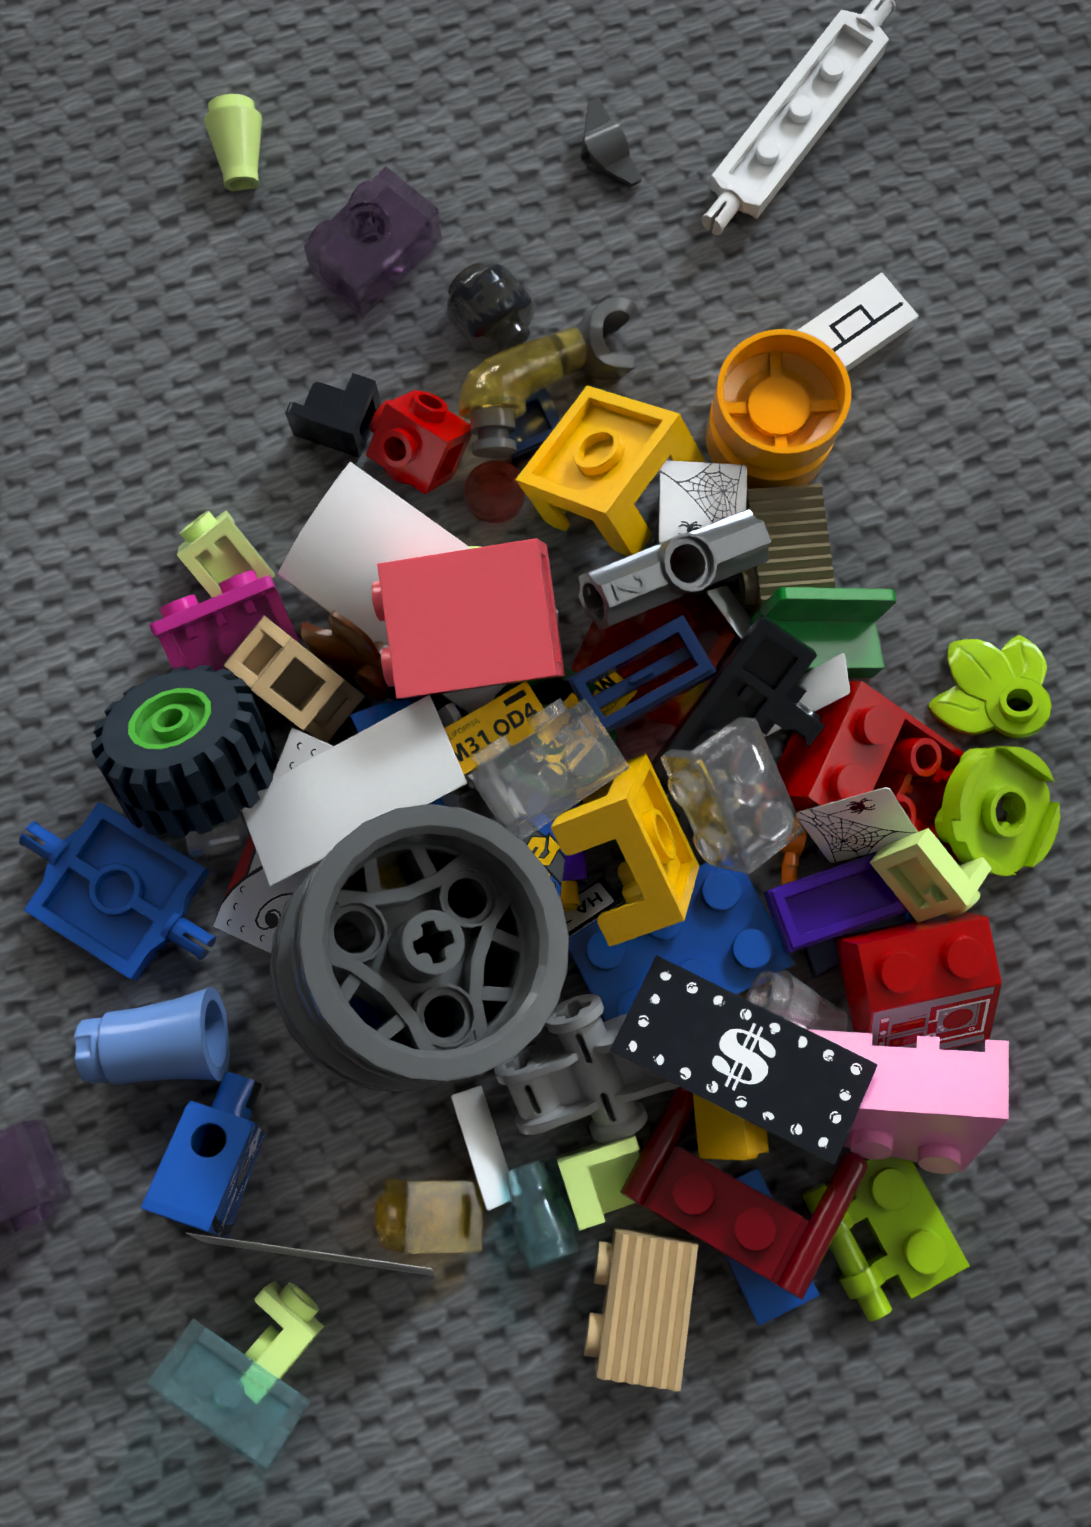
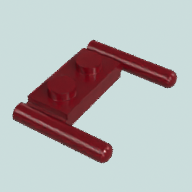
(732, 1214)

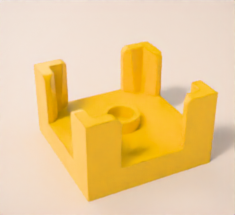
(603, 462)
(658, 858)

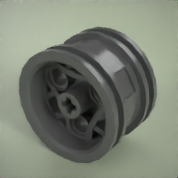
(421, 950)

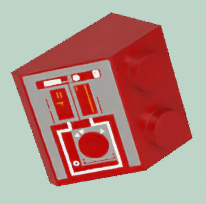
(922, 981)

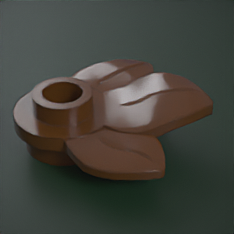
(350, 654)

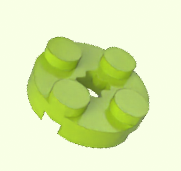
(970, 805)

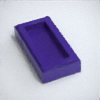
(831, 904)

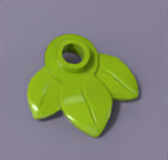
(986, 683)

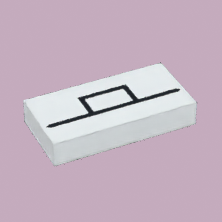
(863, 321)

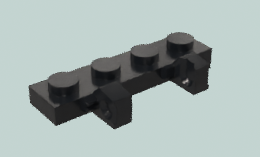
(752, 683)

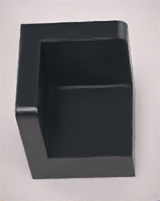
(337, 416)

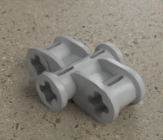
(579, 1076)

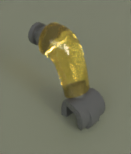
(502, 383)

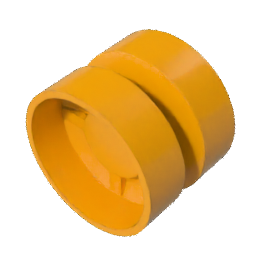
(778, 408)

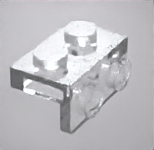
(547, 769)
(733, 797)

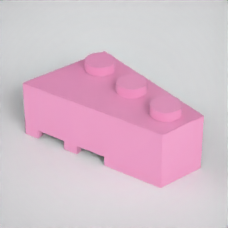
(928, 1101)

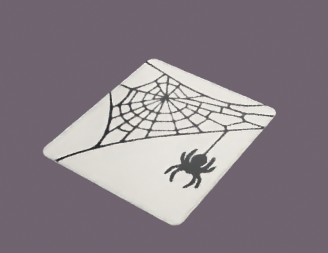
(698, 495)
(857, 824)

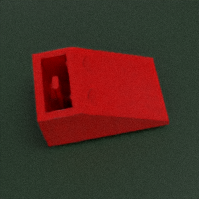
(866, 748)

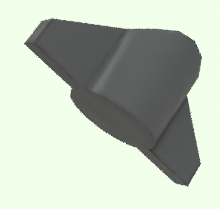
(607, 146)

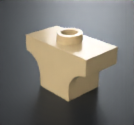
(293, 680)

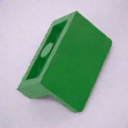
(833, 623)

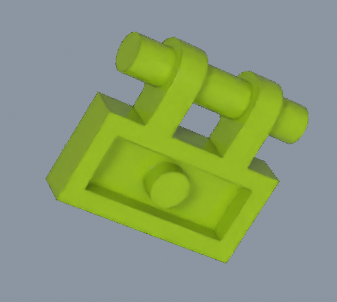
(907, 1229)

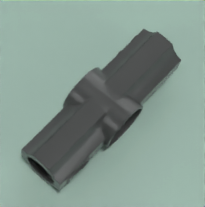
(646, 577)

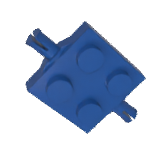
(117, 891)

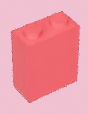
(468, 619)

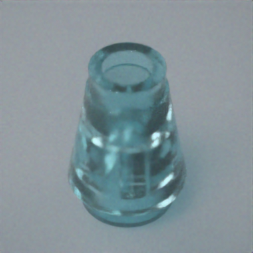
(540, 1217)

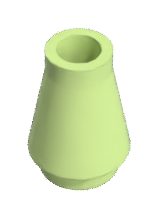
(235, 137)

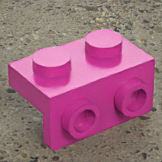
(215, 628)

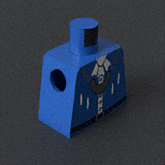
(205, 1189)

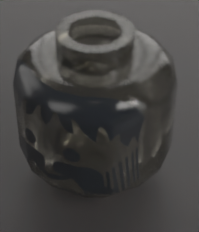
(489, 308)

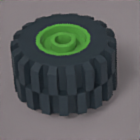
(185, 751)

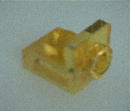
(430, 1216)

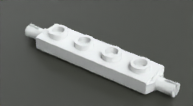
(798, 114)

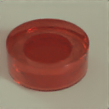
(493, 492)

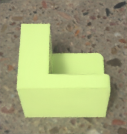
(595, 1178)

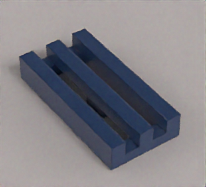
(691, 650)

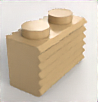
(644, 1308)

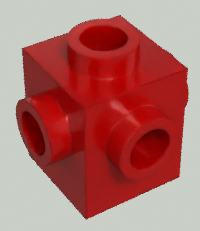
(418, 440)

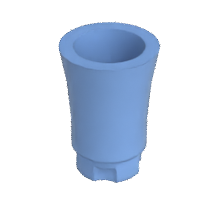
(156, 1042)

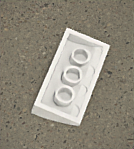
(344, 542)

